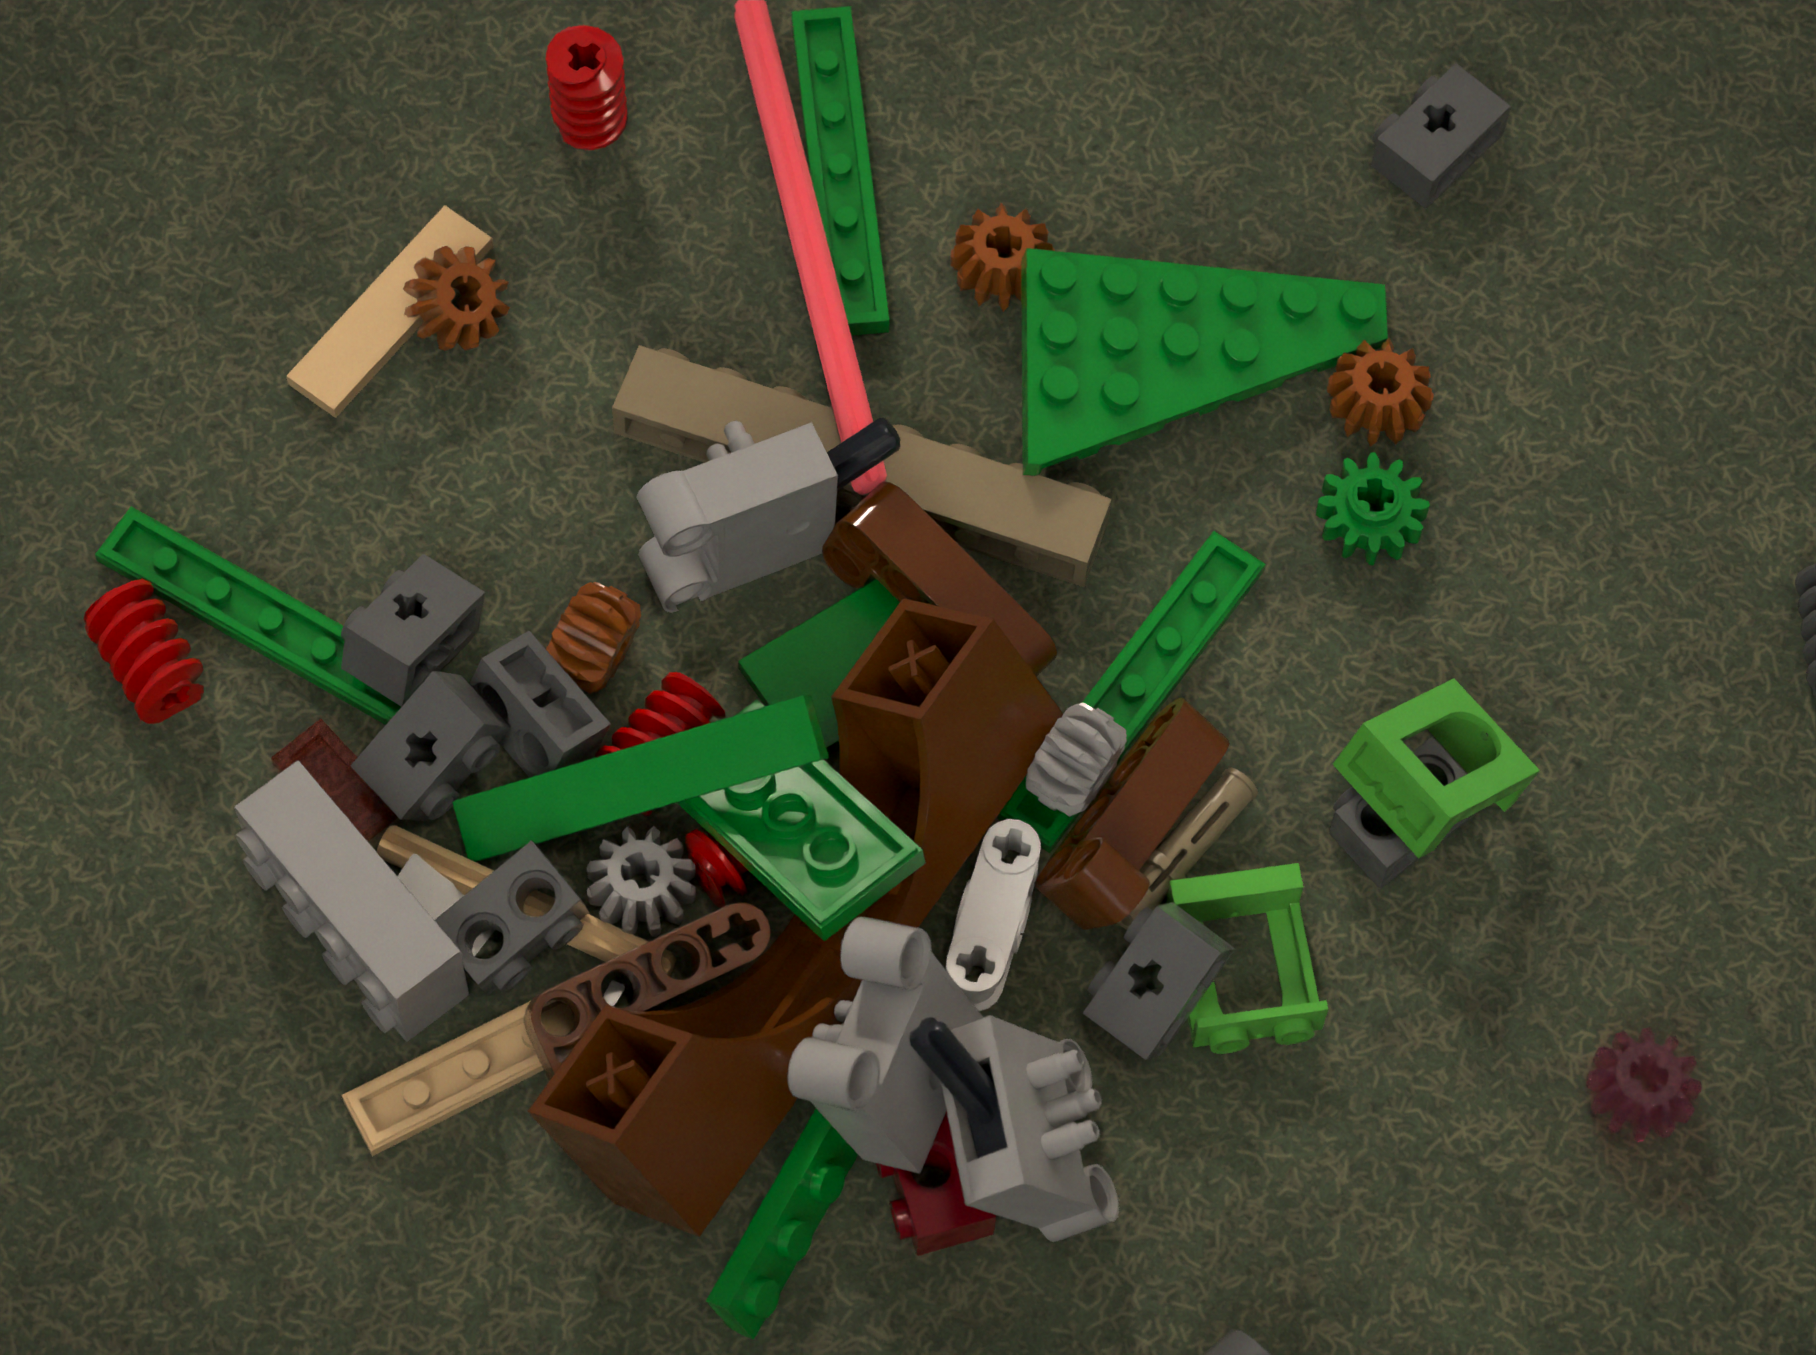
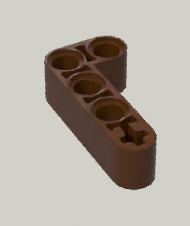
(920, 562)
(1099, 861)
(647, 977)

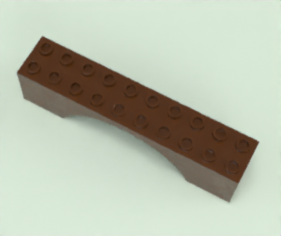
(687, 1096)

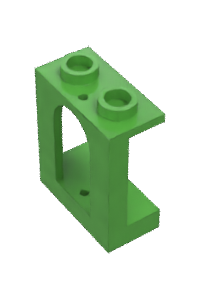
(1403, 787)
(1251, 892)

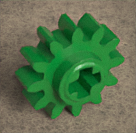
(1349, 511)

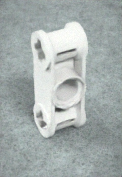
(994, 911)

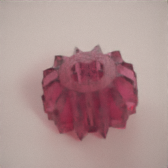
(1624, 1094)

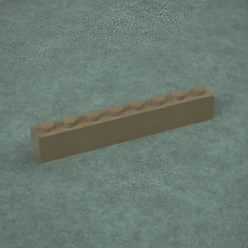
(971, 497)

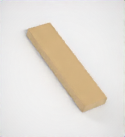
(376, 321)
(451, 1077)

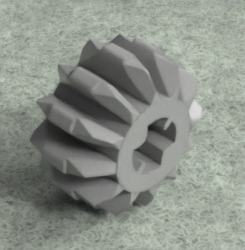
(1076, 759)
(620, 894)

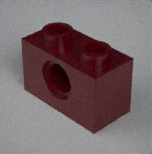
(936, 1215)

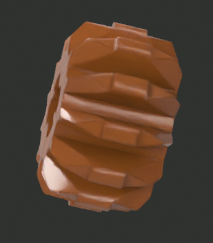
(978, 250)
(436, 291)
(1384, 411)
(594, 635)

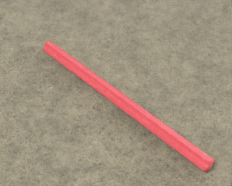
(805, 229)

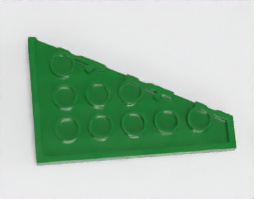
(1145, 342)

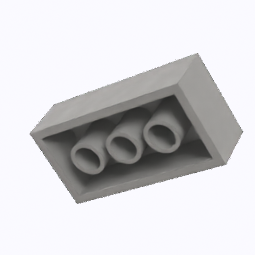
(351, 903)

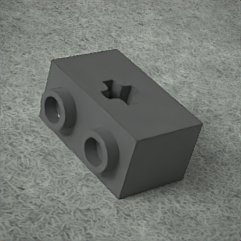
(1439, 134)
(411, 628)
(402, 754)
(1189, 962)

